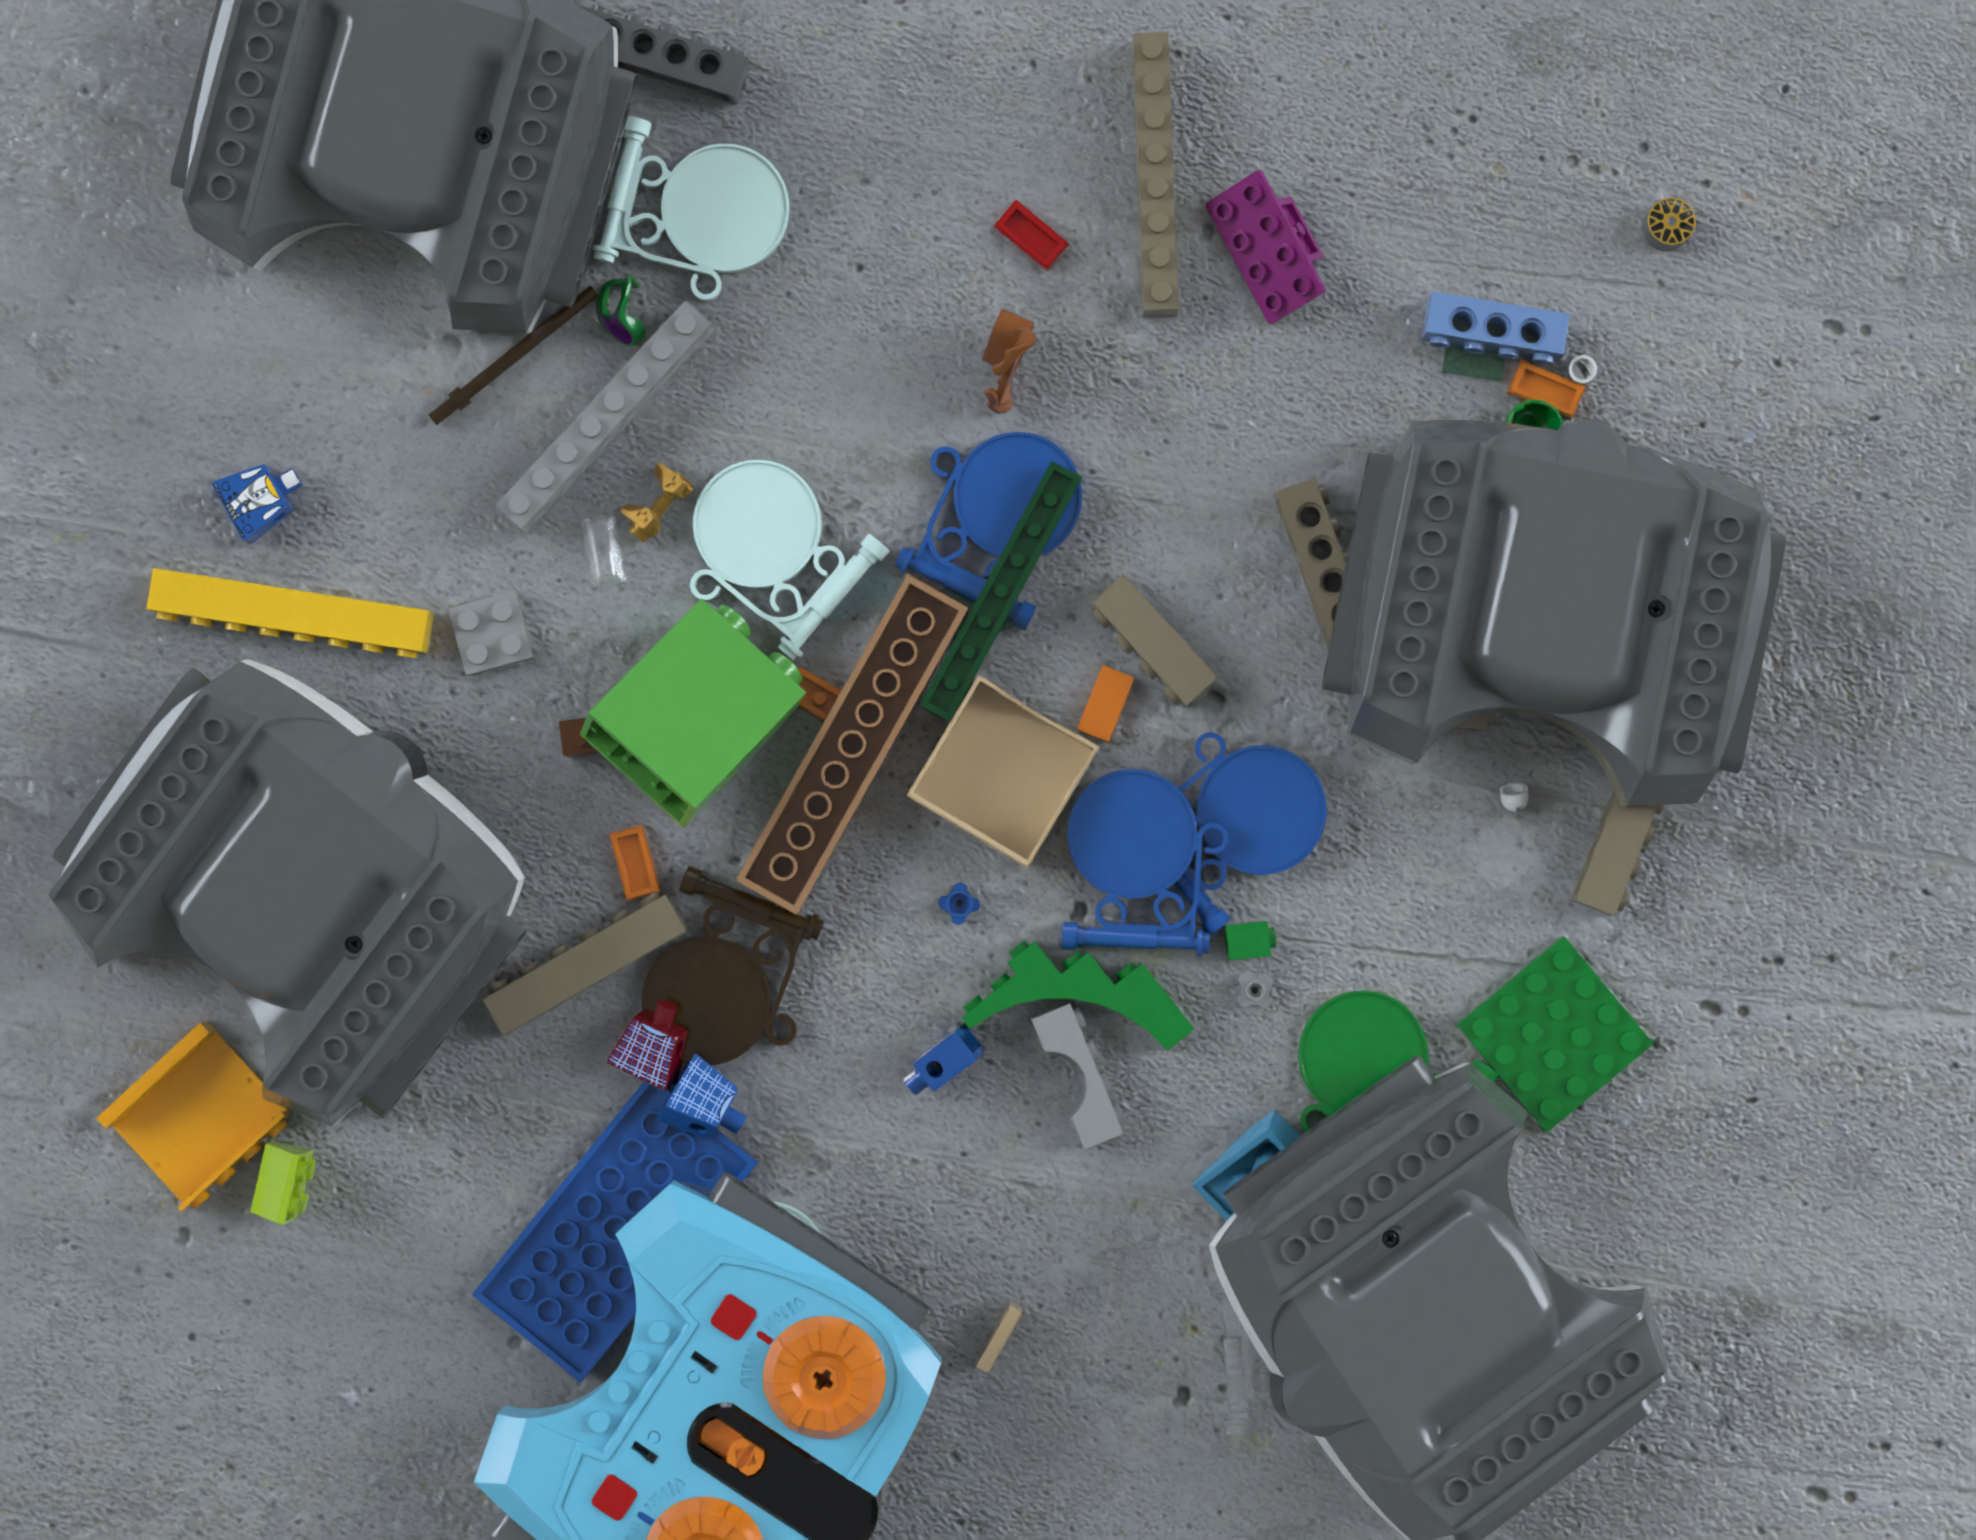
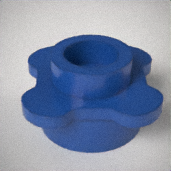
(959, 913)

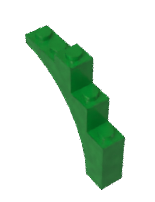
(1037, 978)

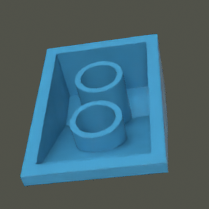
(1242, 1157)

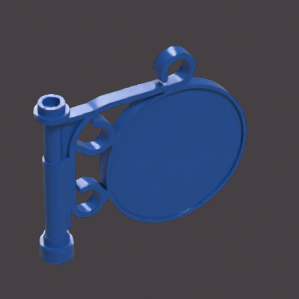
(988, 502)
(1270, 812)
(1135, 840)

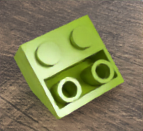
(282, 1182)

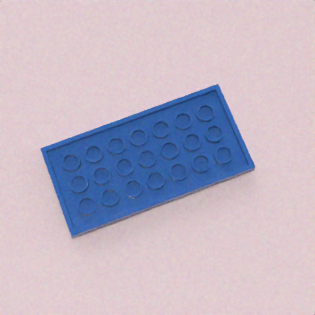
(566, 1272)

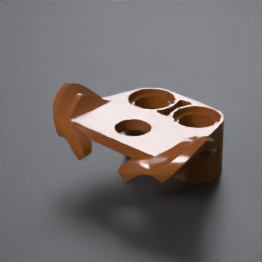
(1006, 345)

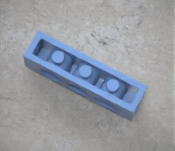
(1548, 326)

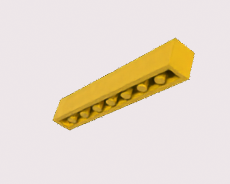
(290, 611)

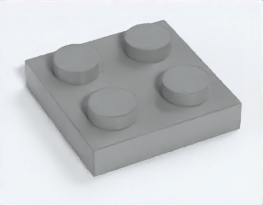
(491, 633)

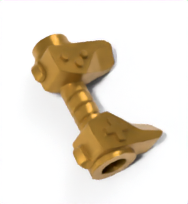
(646, 520)

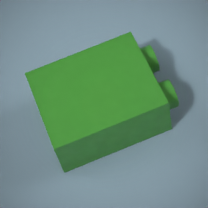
(694, 710)

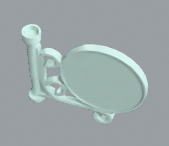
(718, 207)
(762, 528)

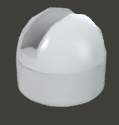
(1577, 374)
(1514, 796)

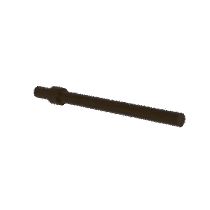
(461, 397)

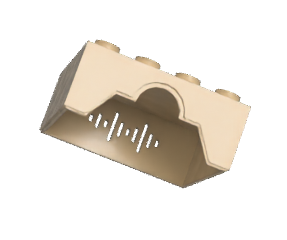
(1002, 772)

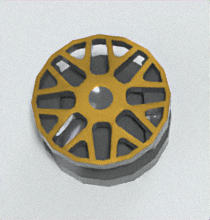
(1668, 224)

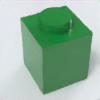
(1249, 940)

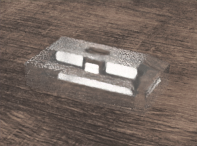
(609, 569)

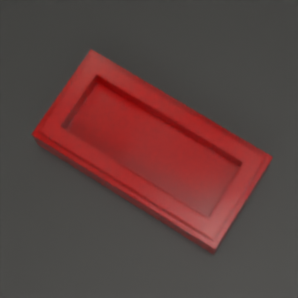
(1031, 235)

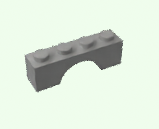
(1095, 1117)

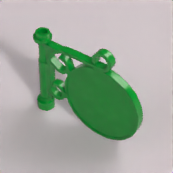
(1357, 1043)

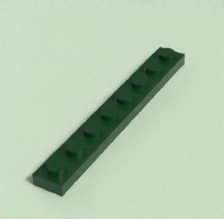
(1000, 592)

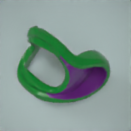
(619, 325)

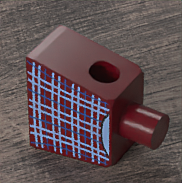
(652, 1046)

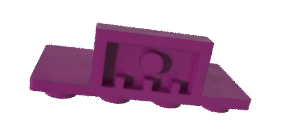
(1268, 245)

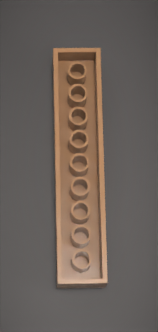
(852, 744)

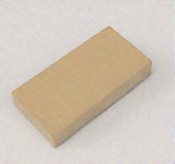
(999, 1337)

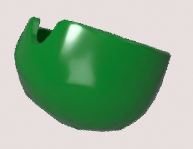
(1536, 414)

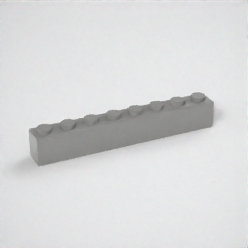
(605, 417)

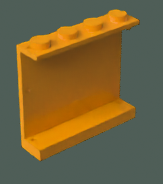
(196, 1115)

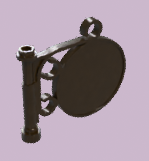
(719, 983)

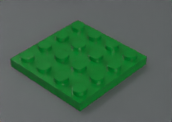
(1554, 1034)

